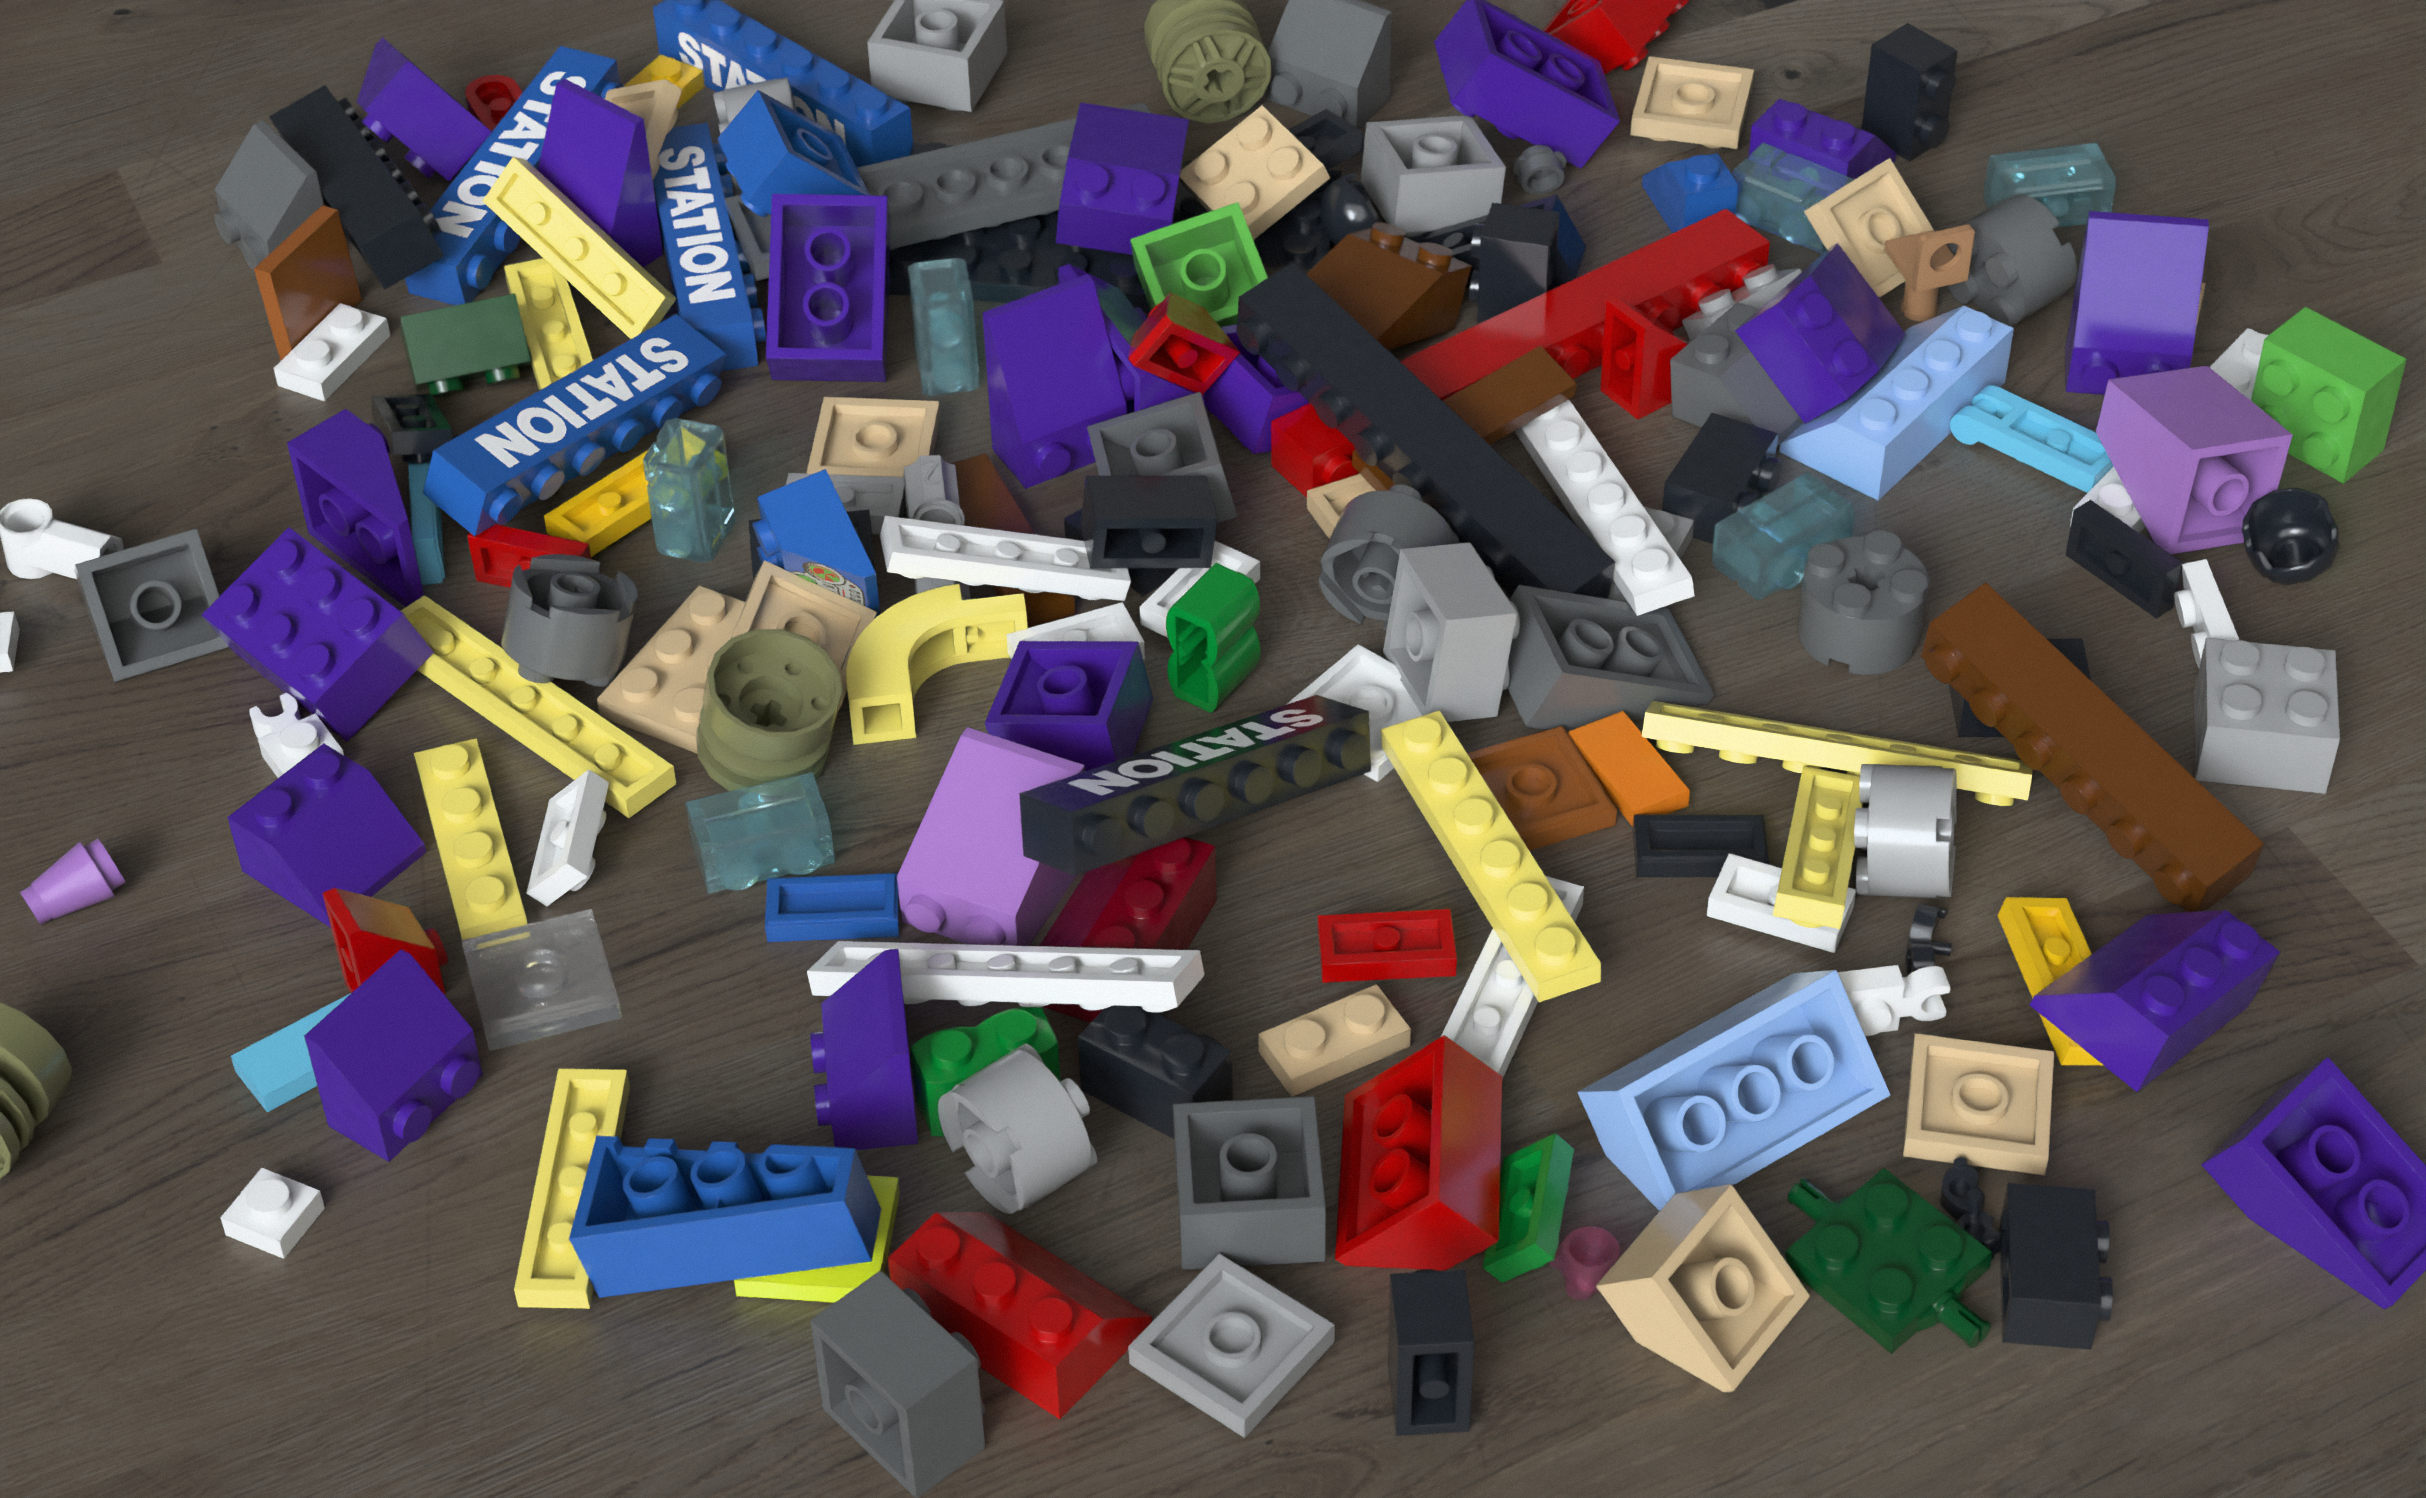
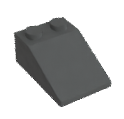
(1596, 658)

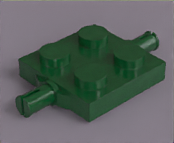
(1888, 1261)

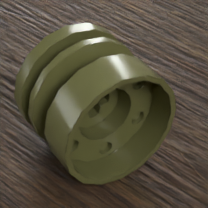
(1207, 57)
(767, 709)
(31, 1081)

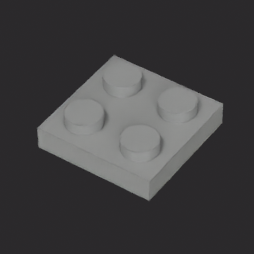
(1231, 1345)

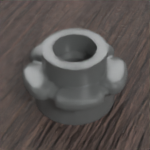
(1540, 169)

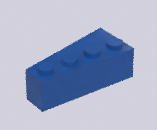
(718, 1214)

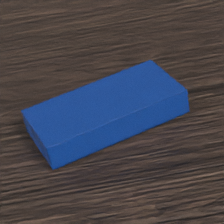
(832, 907)

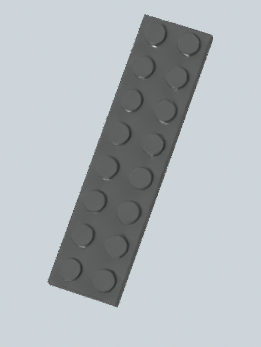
(948, 188)

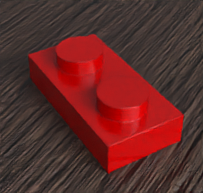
(503, 548)
(1386, 945)

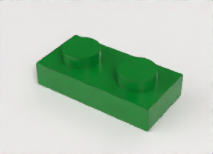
(1530, 1208)

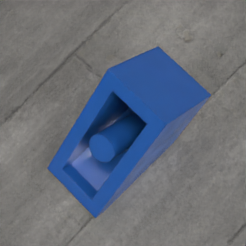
(1691, 190)

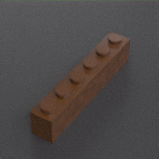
(2090, 751)

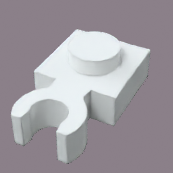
(287, 737)
(1884, 996)

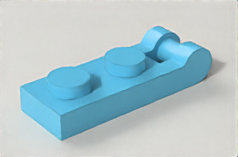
(2033, 437)

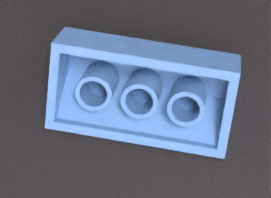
(1907, 403)
(1737, 1089)

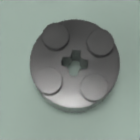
(2015, 261)
(1366, 547)
(1863, 602)
(568, 620)

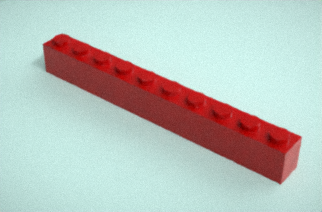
(1567, 322)

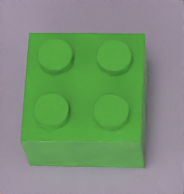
(1202, 260)
(2328, 392)

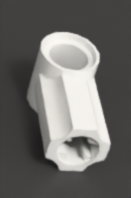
(42, 545)

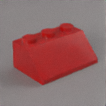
(1612, 29)
(1421, 1162)
(1018, 1306)

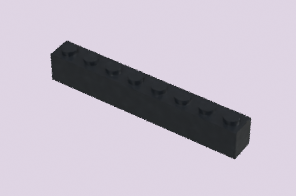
(1416, 437)

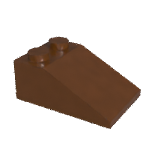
(1394, 284)

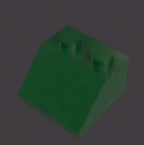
(465, 345)

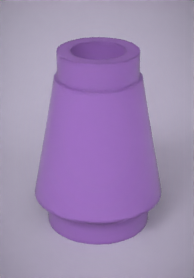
(73, 882)

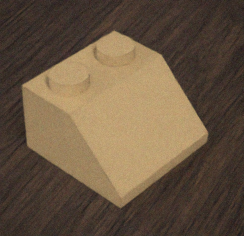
(1705, 1286)

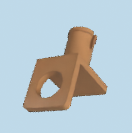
(1928, 265)

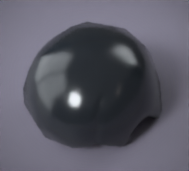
(1346, 209)
(2290, 536)

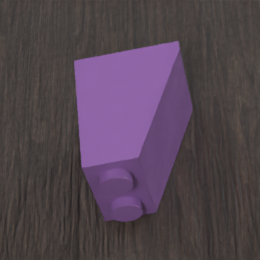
(2190, 454)
(967, 857)

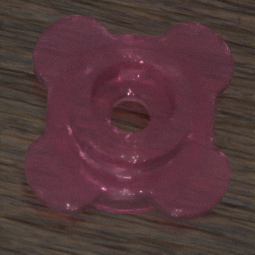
(1584, 1247)

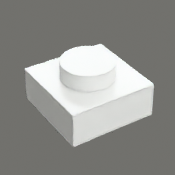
(272, 1213)

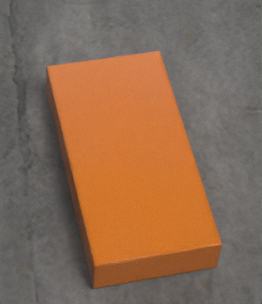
(1630, 768)

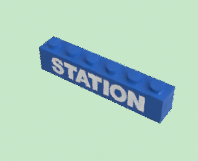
(742, 52)
(472, 233)
(703, 248)
(573, 425)

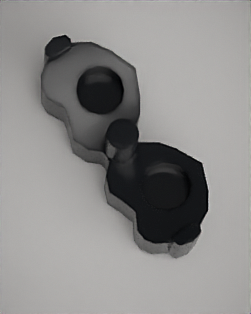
(1920, 946)
(1966, 1202)

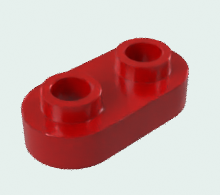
(491, 98)

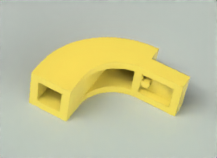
(914, 643)

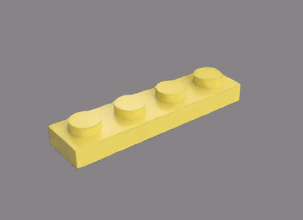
(578, 248)
(548, 320)
(470, 839)
(1819, 850)
(582, 1107)

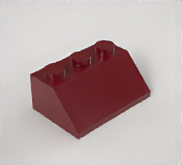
(1139, 904)

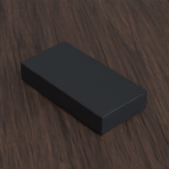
(1695, 843)

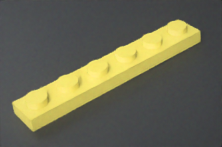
(537, 713)
(1746, 737)
(1491, 857)

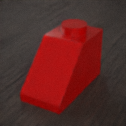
(1182, 345)
(1637, 359)
(373, 931)

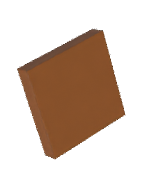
(307, 278)
(1545, 787)

